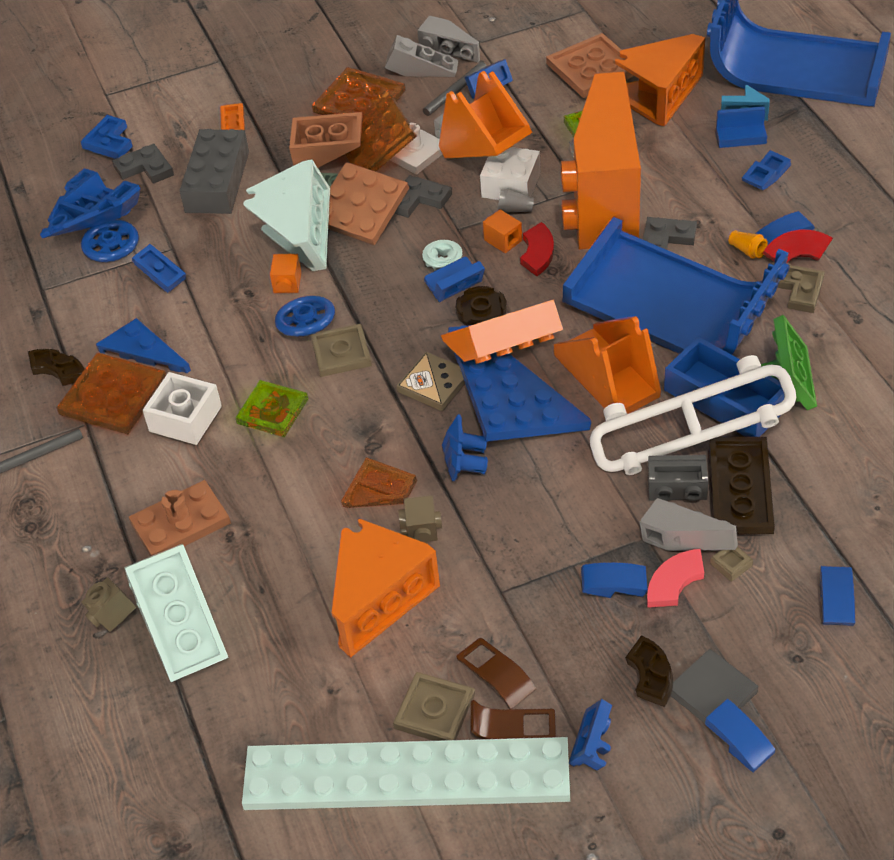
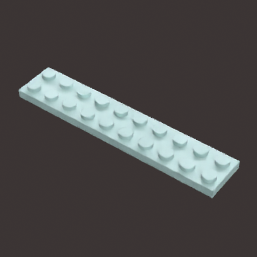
(407, 773)

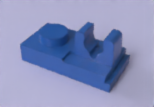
(499, 68)
(159, 268)
(588, 741)

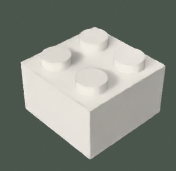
(512, 169)
(182, 408)

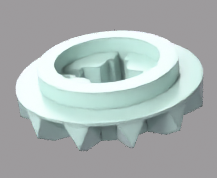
(443, 248)

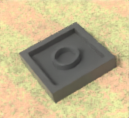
(710, 683)

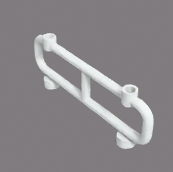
(749, 371)

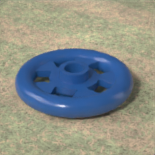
(109, 241)
(304, 315)

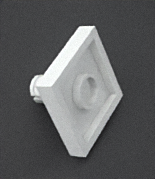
(419, 152)

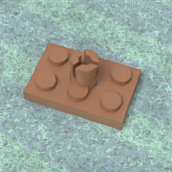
(179, 518)

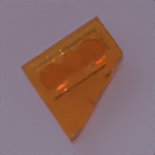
(378, 485)

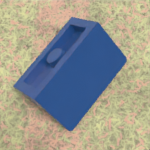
(740, 127)
(454, 278)

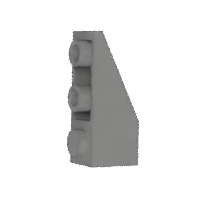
(448, 39)
(418, 60)
(684, 529)

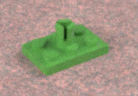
(794, 358)

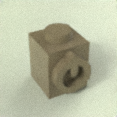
(420, 519)
(107, 604)

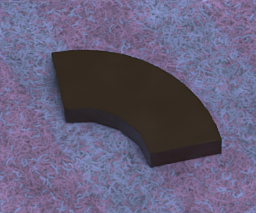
(57, 364)
(653, 670)

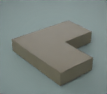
(805, 287)

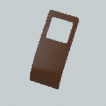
(500, 673)
(506, 723)

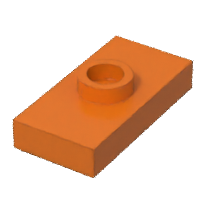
(232, 117)

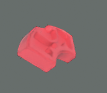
(673, 577)

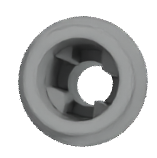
(514, 201)

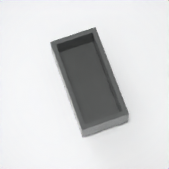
(214, 171)

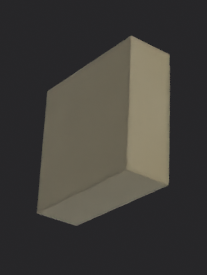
(731, 563)

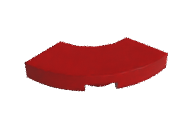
(799, 244)
(539, 250)

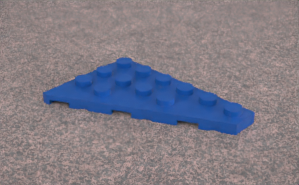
(516, 401)

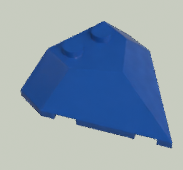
(89, 204)

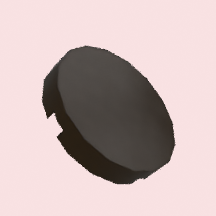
(480, 305)

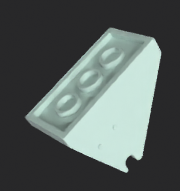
(295, 212)
(175, 612)

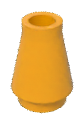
(748, 243)

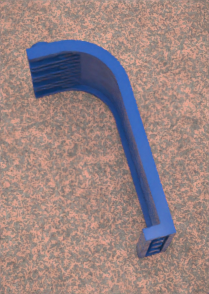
(795, 61)
(668, 292)

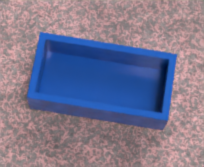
(707, 364)

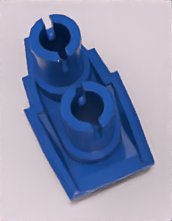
(453, 444)

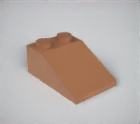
(324, 137)

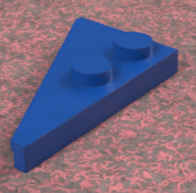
(143, 346)

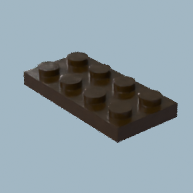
(742, 483)

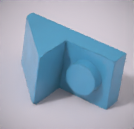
(750, 99)

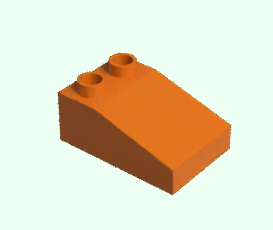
(604, 164)

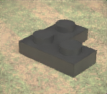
(145, 159)
(423, 192)
(665, 231)

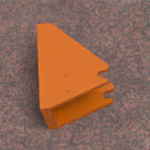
(665, 75)
(485, 125)
(613, 363)
(378, 582)

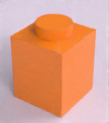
(502, 231)
(285, 273)

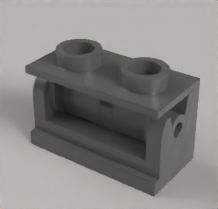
(677, 477)

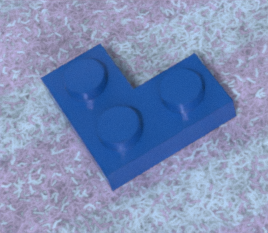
(105, 138)

